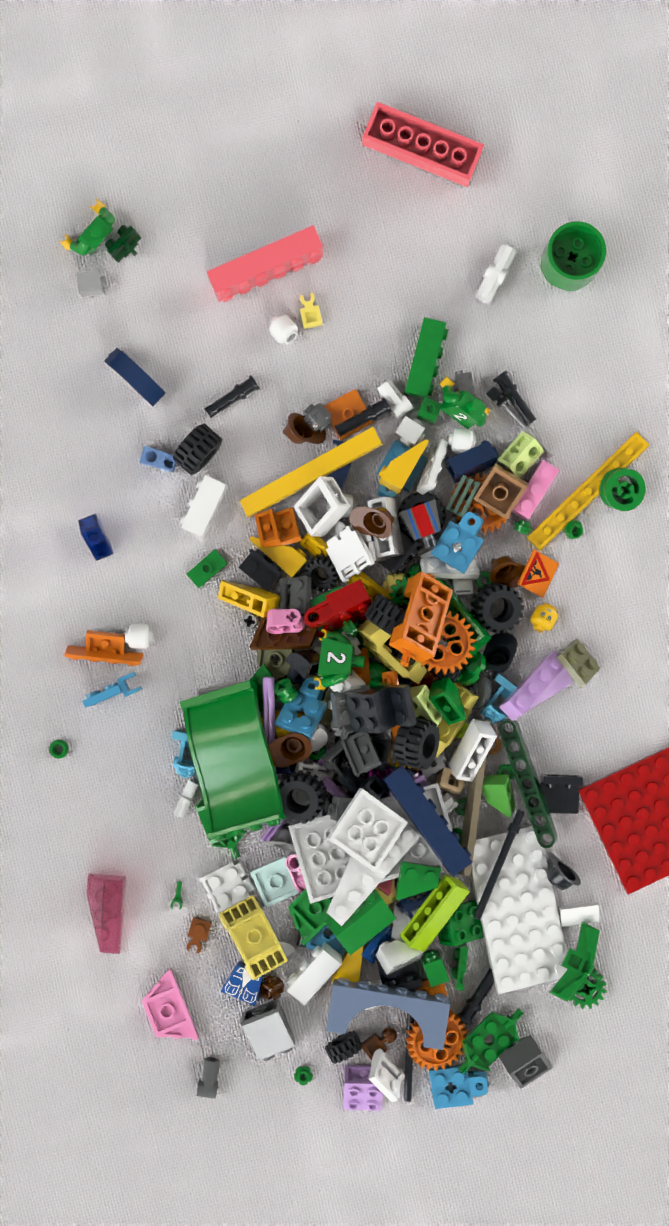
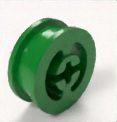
(633, 493)

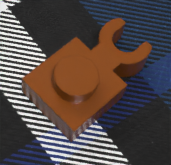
(199, 932)

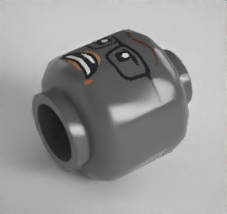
(317, 417)

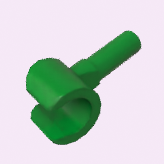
(177, 898)

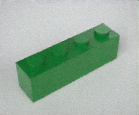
(425, 358)

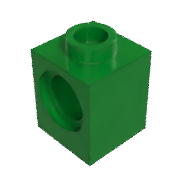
(429, 411)

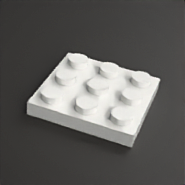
(367, 830)

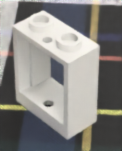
(335, 498)

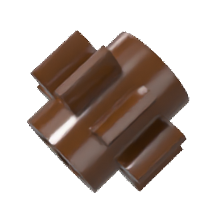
(272, 987)

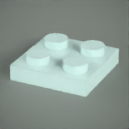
(274, 882)

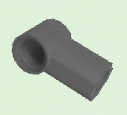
(208, 1082)

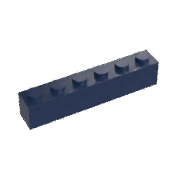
(426, 820)

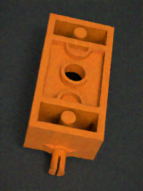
(417, 635)

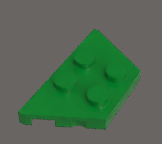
(309, 917)

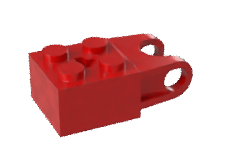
(340, 606)

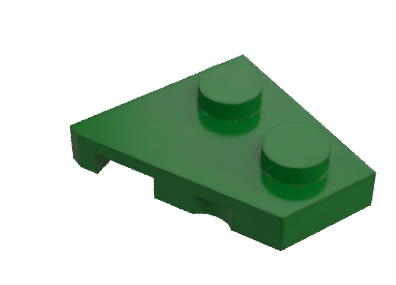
(416, 879)
(458, 971)

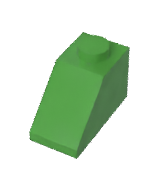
(499, 793)

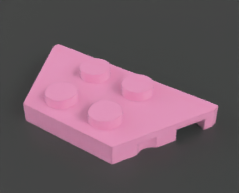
(168, 1009)

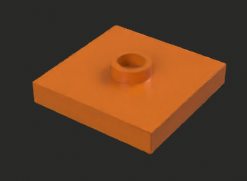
(345, 408)

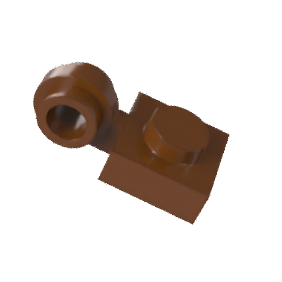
(375, 1042)

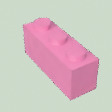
(537, 487)

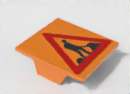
(538, 573)

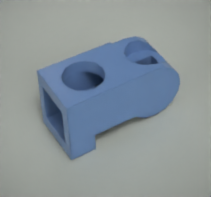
(157, 459)

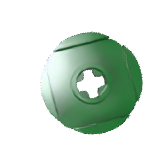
(474, 668)

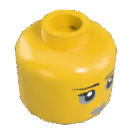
(544, 617)

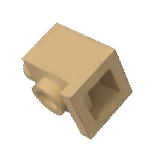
(444, 776)

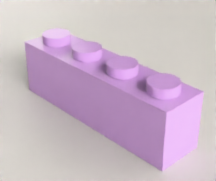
(540, 684)

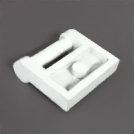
(382, 1079)

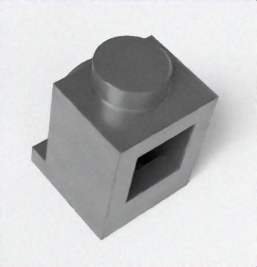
(463, 382)

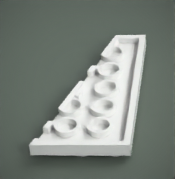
(360, 881)

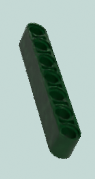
(528, 792)

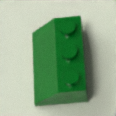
(363, 924)

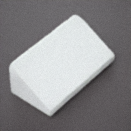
(579, 913)

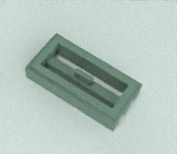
(469, 482)

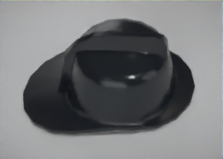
(500, 652)
(561, 874)

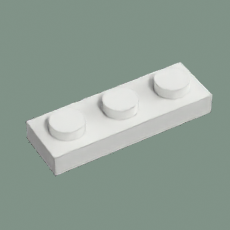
(432, 467)
(442, 570)

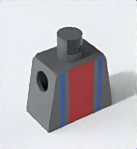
(422, 522)

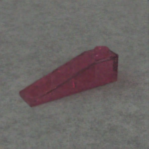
(106, 904)

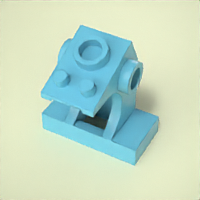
(491, 711)
(184, 767)

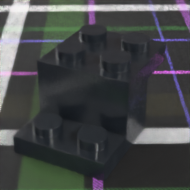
(380, 708)

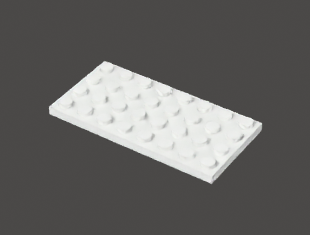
(324, 862)
(521, 914)

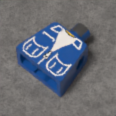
(241, 985)

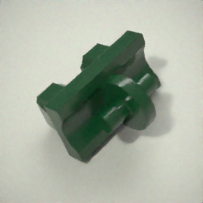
(125, 243)

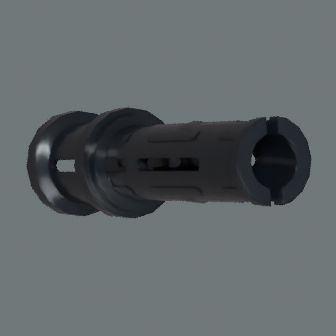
(509, 390)
(240, 392)
(371, 413)
(474, 1003)

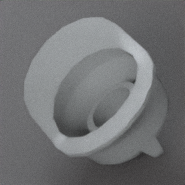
(282, 840)

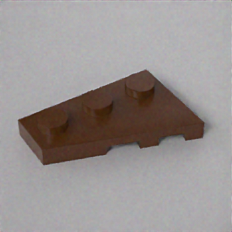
(267, 641)

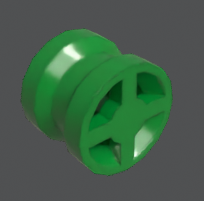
(285, 691)

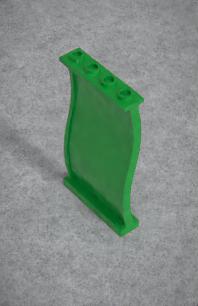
(232, 761)

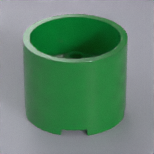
(575, 241)

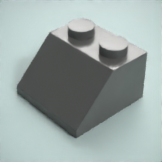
(525, 1061)

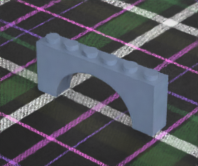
(352, 998)

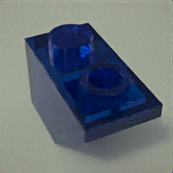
(95, 536)

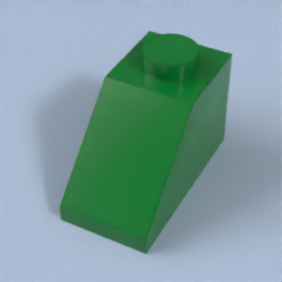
(447, 700)

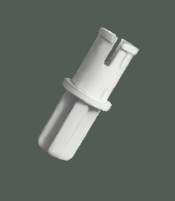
(185, 798)

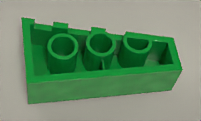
(456, 606)

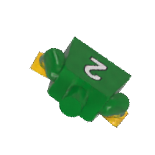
(94, 234)
(463, 406)
(336, 660)

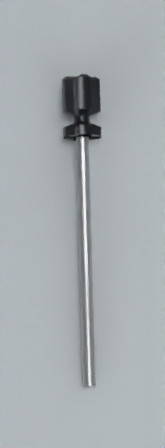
(494, 395)

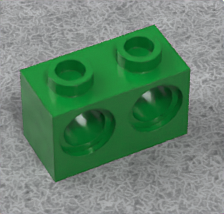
(434, 967)

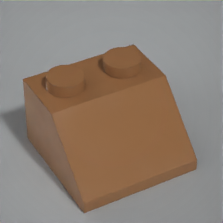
(501, 491)

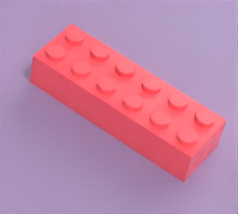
(422, 144)
(265, 264)

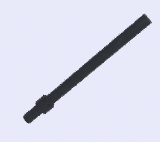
(514, 829)
(408, 1063)

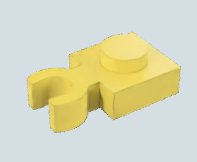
(310, 314)

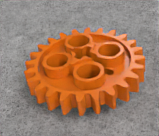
(493, 518)
(449, 659)
(427, 1056)

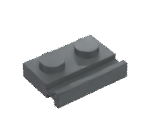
(361, 753)

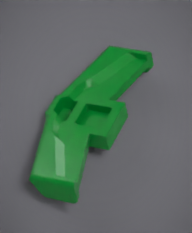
(578, 963)

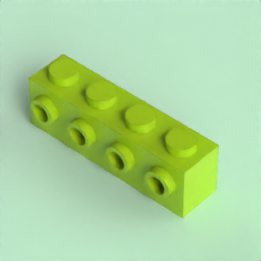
(434, 913)

